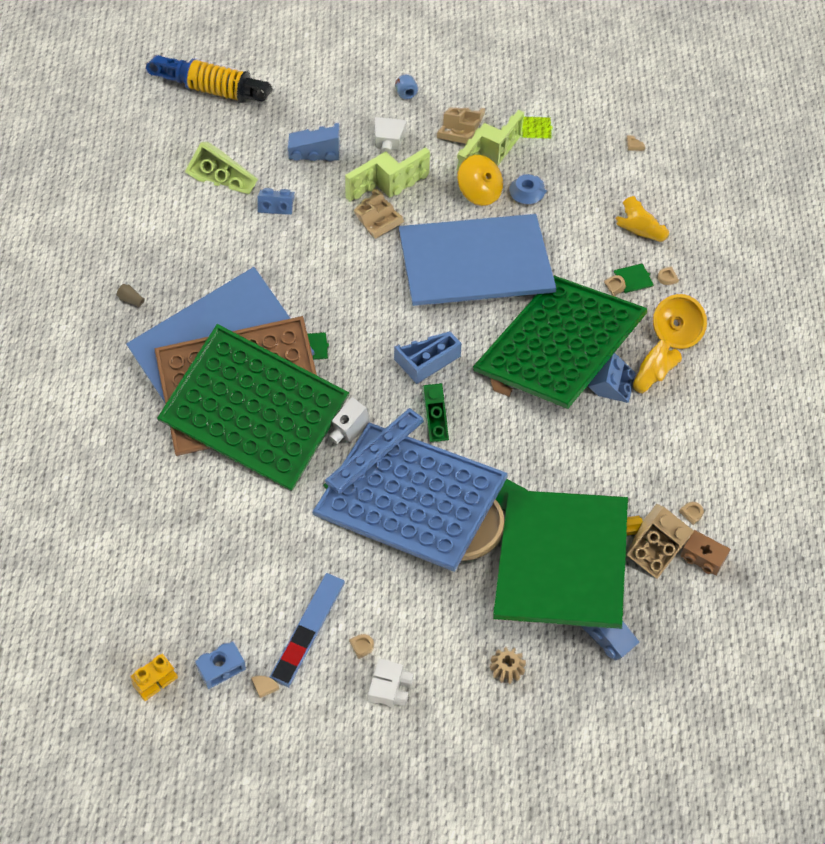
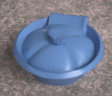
(527, 189)

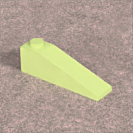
(217, 167)

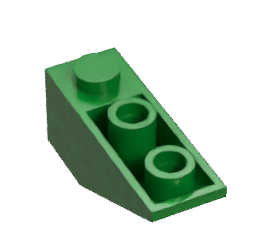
(435, 412)

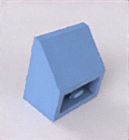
(614, 380)

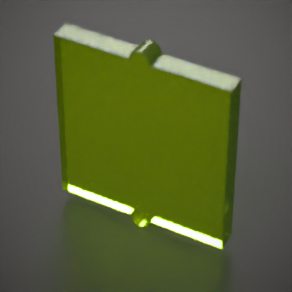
(536, 127)

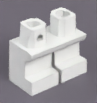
(386, 682)

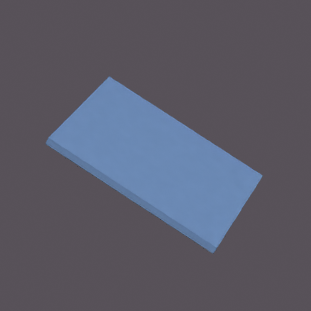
(475, 259)
(235, 305)
(416, 500)

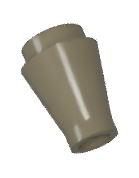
(130, 295)

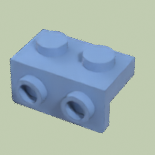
(275, 201)

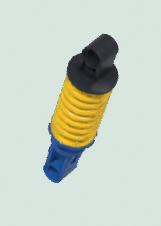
(210, 78)

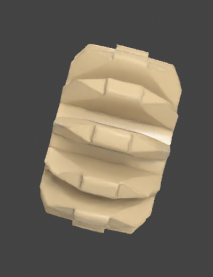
(500, 668)

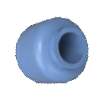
(406, 86)

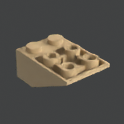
(658, 540)

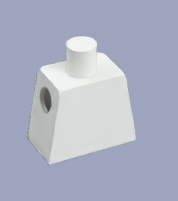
(389, 133)
(349, 421)

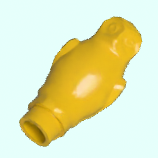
(641, 221)
(656, 366)

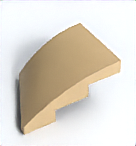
(461, 123)
(378, 214)

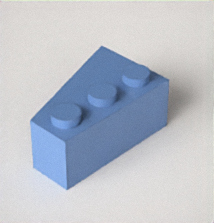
(315, 145)
(428, 356)
(613, 640)

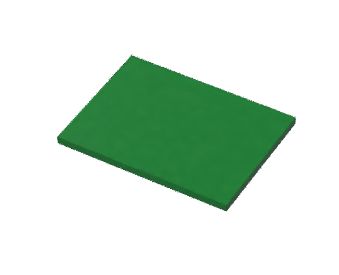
(560, 342)
(253, 407)
(563, 559)

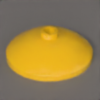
(473, 180)
(690, 318)

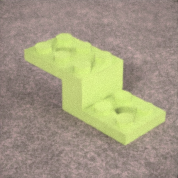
(493, 141)
(387, 174)

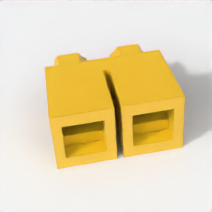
(158, 671)

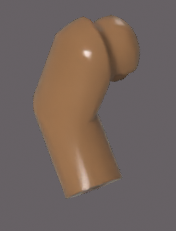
(500, 387)

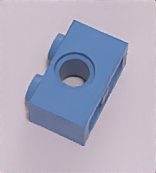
(214, 675)

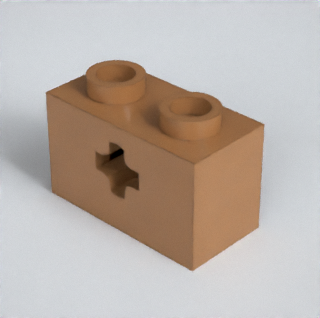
(715, 553)

